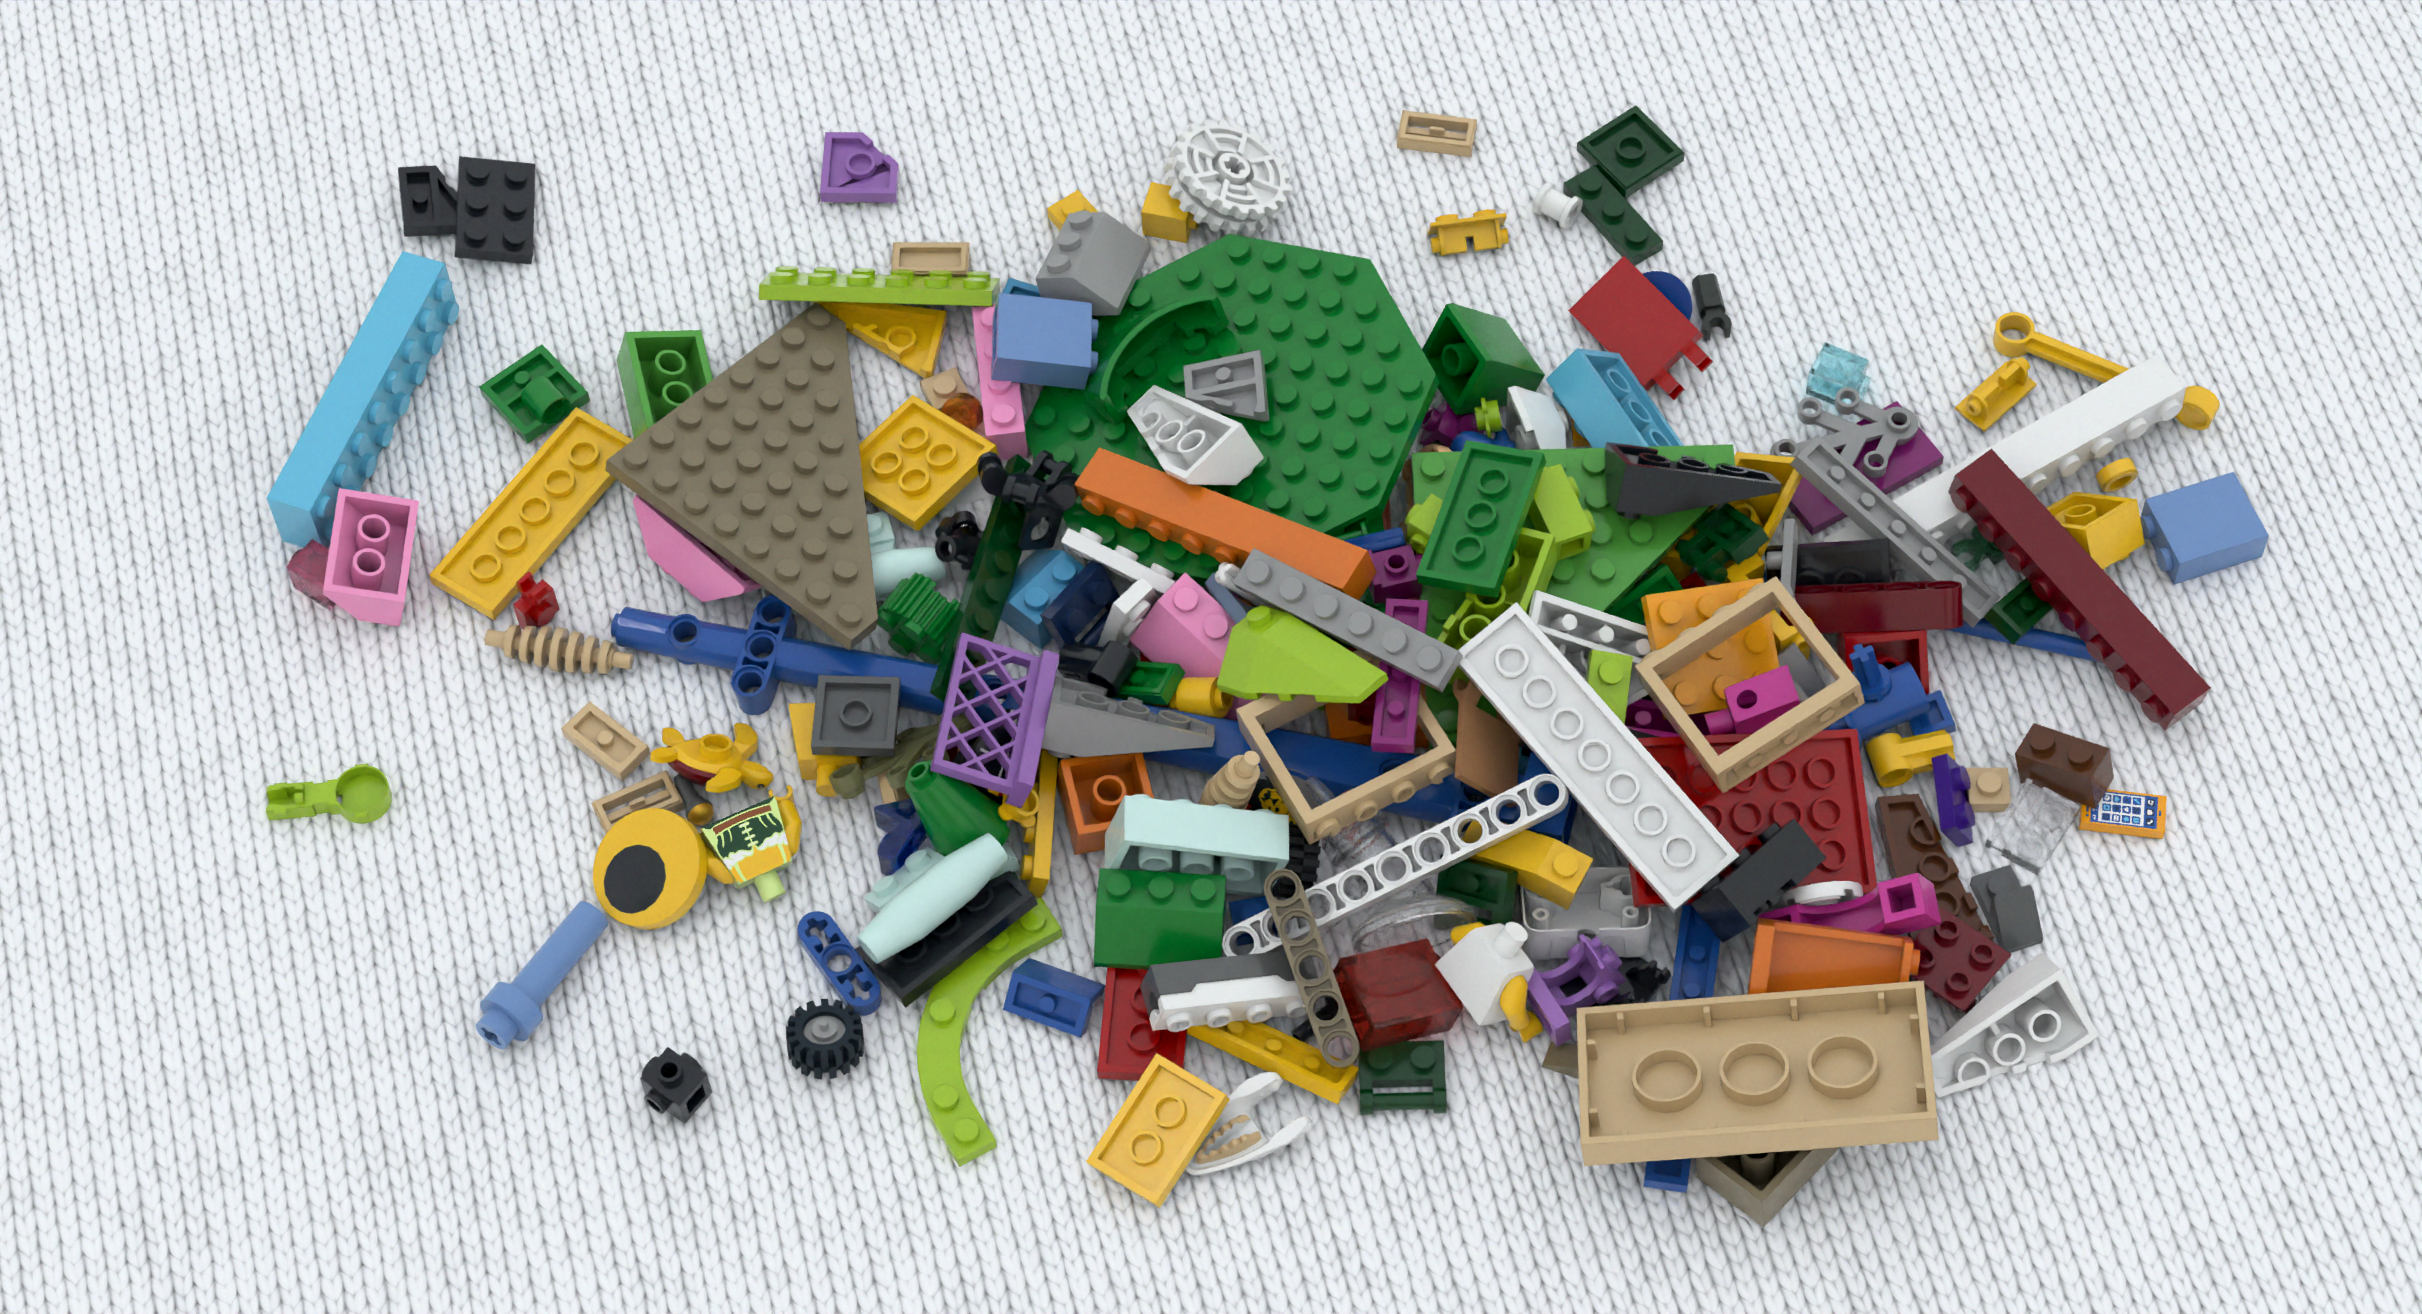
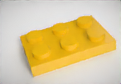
(1158, 1130)

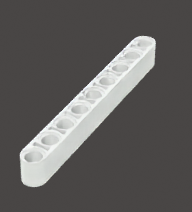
(1417, 867)

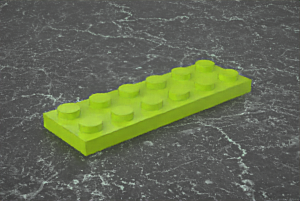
(866, 287)

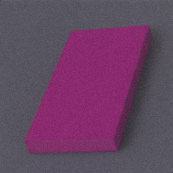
(1903, 466)

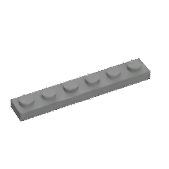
(1885, 519)
(1348, 620)

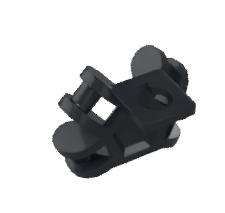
(1039, 498)

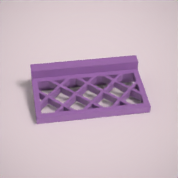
(1030, 717)

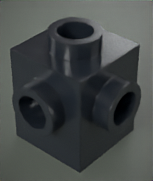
(675, 1084)

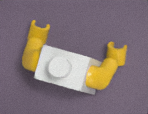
(1491, 974)

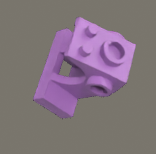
(1598, 970)

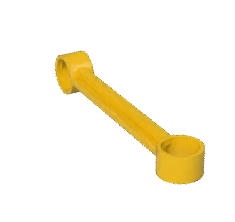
(2198, 404)

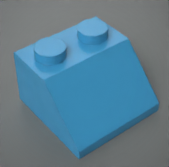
(1034, 588)

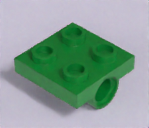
(534, 393)

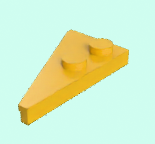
(899, 331)

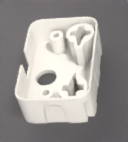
(1600, 908)

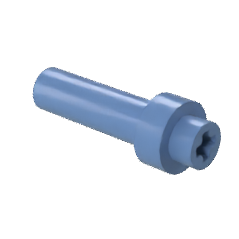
(514, 1008)

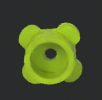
(1488, 417)

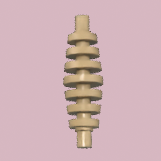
(559, 649)
(1233, 782)

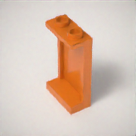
(1820, 957)

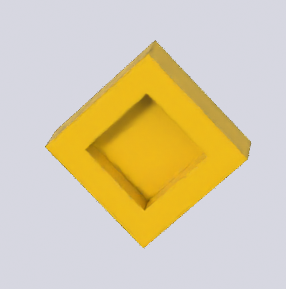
(1070, 204)

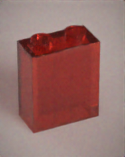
(1396, 994)

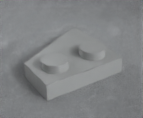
(1230, 385)

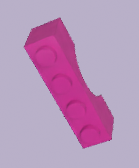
(1891, 908)

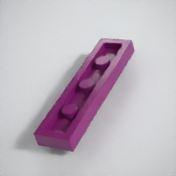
(1400, 696)

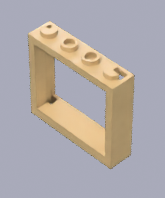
(1777, 736)
(1359, 803)

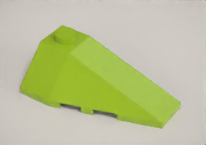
(1289, 658)

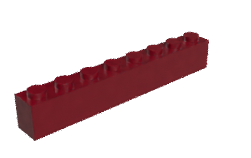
(2078, 590)

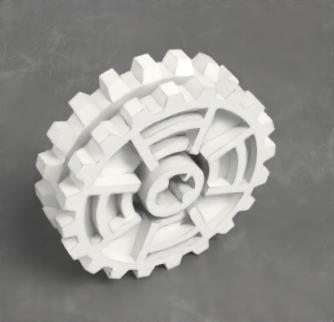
(1227, 177)

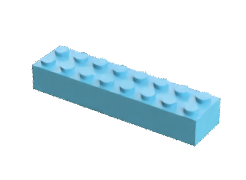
(364, 398)

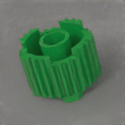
(917, 618)

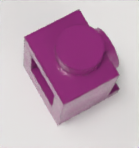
(1395, 574)

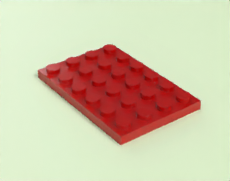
(1813, 783)

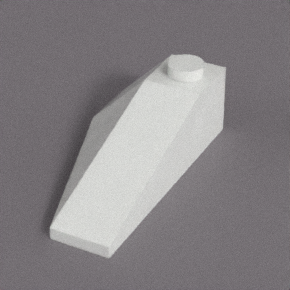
(1534, 420)
(1194, 440)
(2016, 1025)

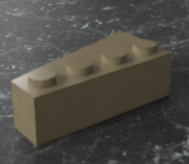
(1761, 1181)

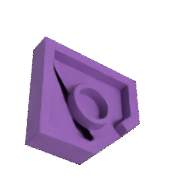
(857, 170)

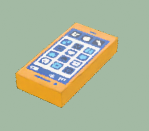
(2126, 814)

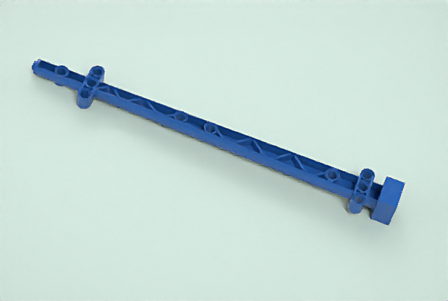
(798, 661)

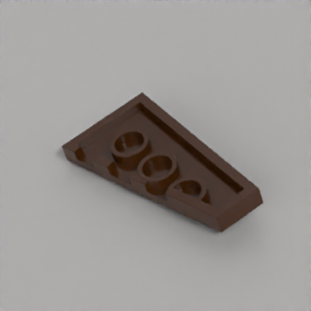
(1915, 847)

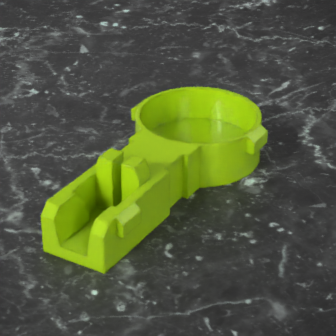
(363, 793)

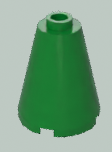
(952, 809)

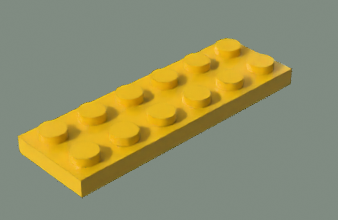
(531, 515)

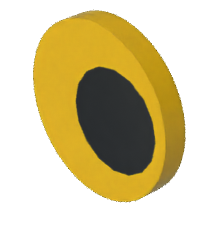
(650, 868)

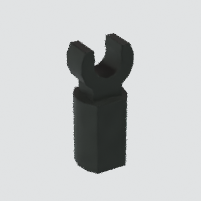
(1710, 305)

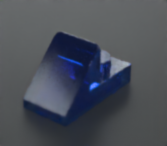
(903, 834)

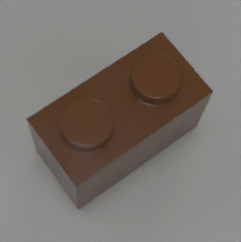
(2065, 765)

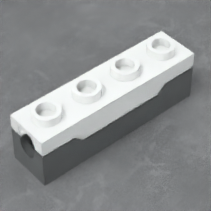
(1223, 990)

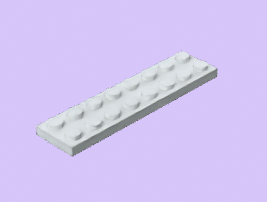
(1596, 757)

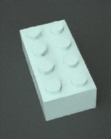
(1198, 840)

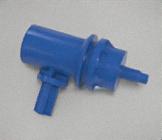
(1888, 696)

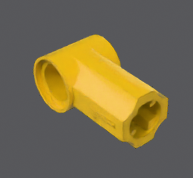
(1900, 758)

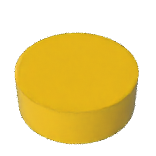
(2117, 475)

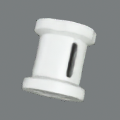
(1557, 205)

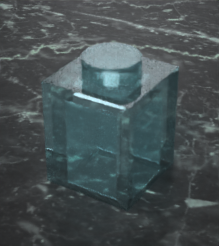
(1836, 370)

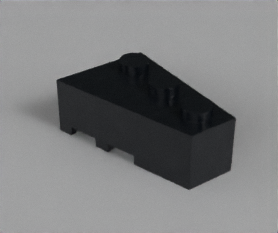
(1757, 879)

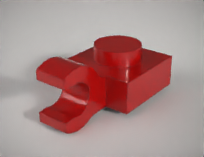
(537, 602)

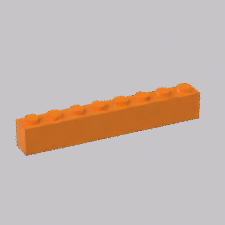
(1216, 523)

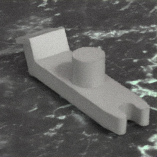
(1787, 558)

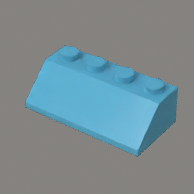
(1608, 401)

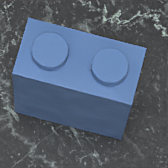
(1043, 341)
(2203, 528)

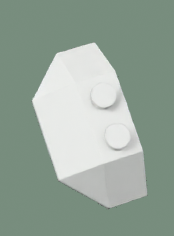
(1580, 629)

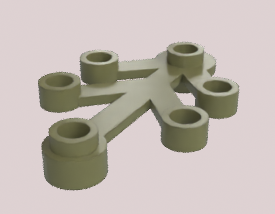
(911, 745)

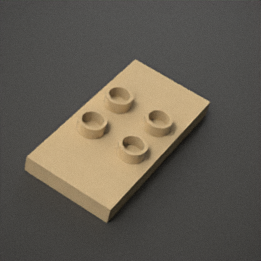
(1755, 1074)

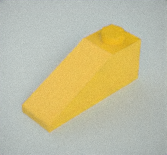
(1541, 863)

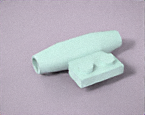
(894, 564)
(926, 894)

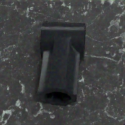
(1098, 665)

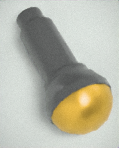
(698, 809)

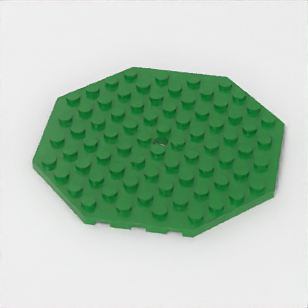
(1339, 385)

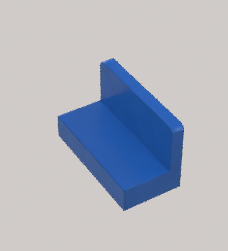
(1052, 996)

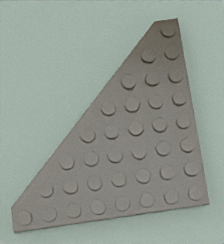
(772, 474)

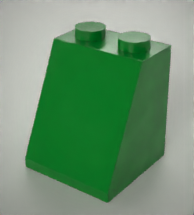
(1478, 358)

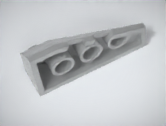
(1090, 724)

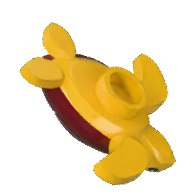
(714, 759)

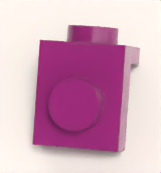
(1444, 425)

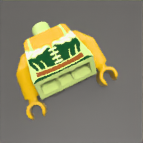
(755, 845)

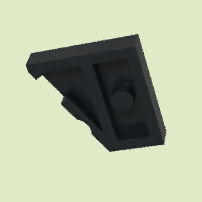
(426, 201)

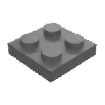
(856, 716)

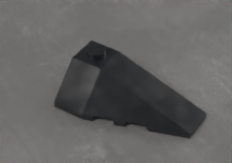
(1654, 485)

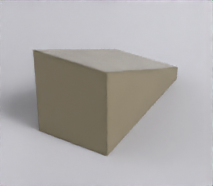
(1562, 1059)

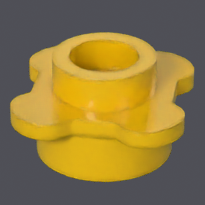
(1023, 815)

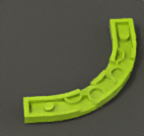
(945, 1024)

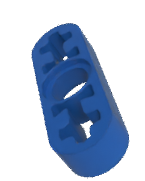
(839, 945)

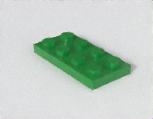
(1481, 518)

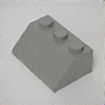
(1093, 262)

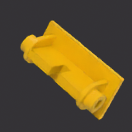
(1483, 228)
(1997, 394)

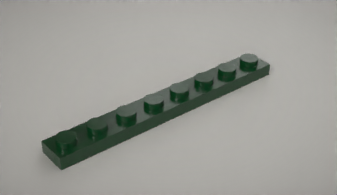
(986, 586)

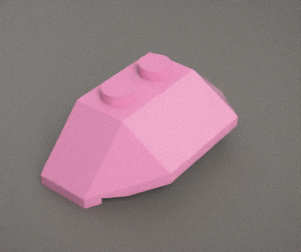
(687, 558)

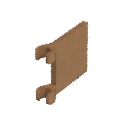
(1484, 745)

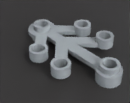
(1853, 436)

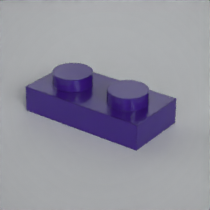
(1954, 811)

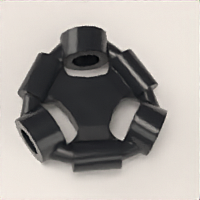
(962, 539)

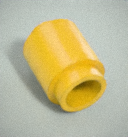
(1201, 697)

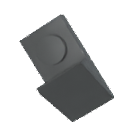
(2008, 908)

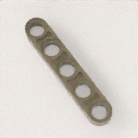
(1316, 989)

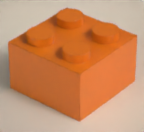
(1093, 791)

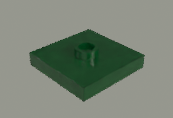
(1630, 151)

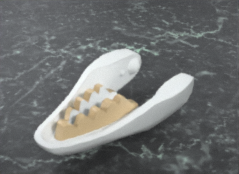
(1235, 1134)

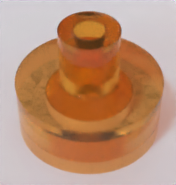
(964, 409)

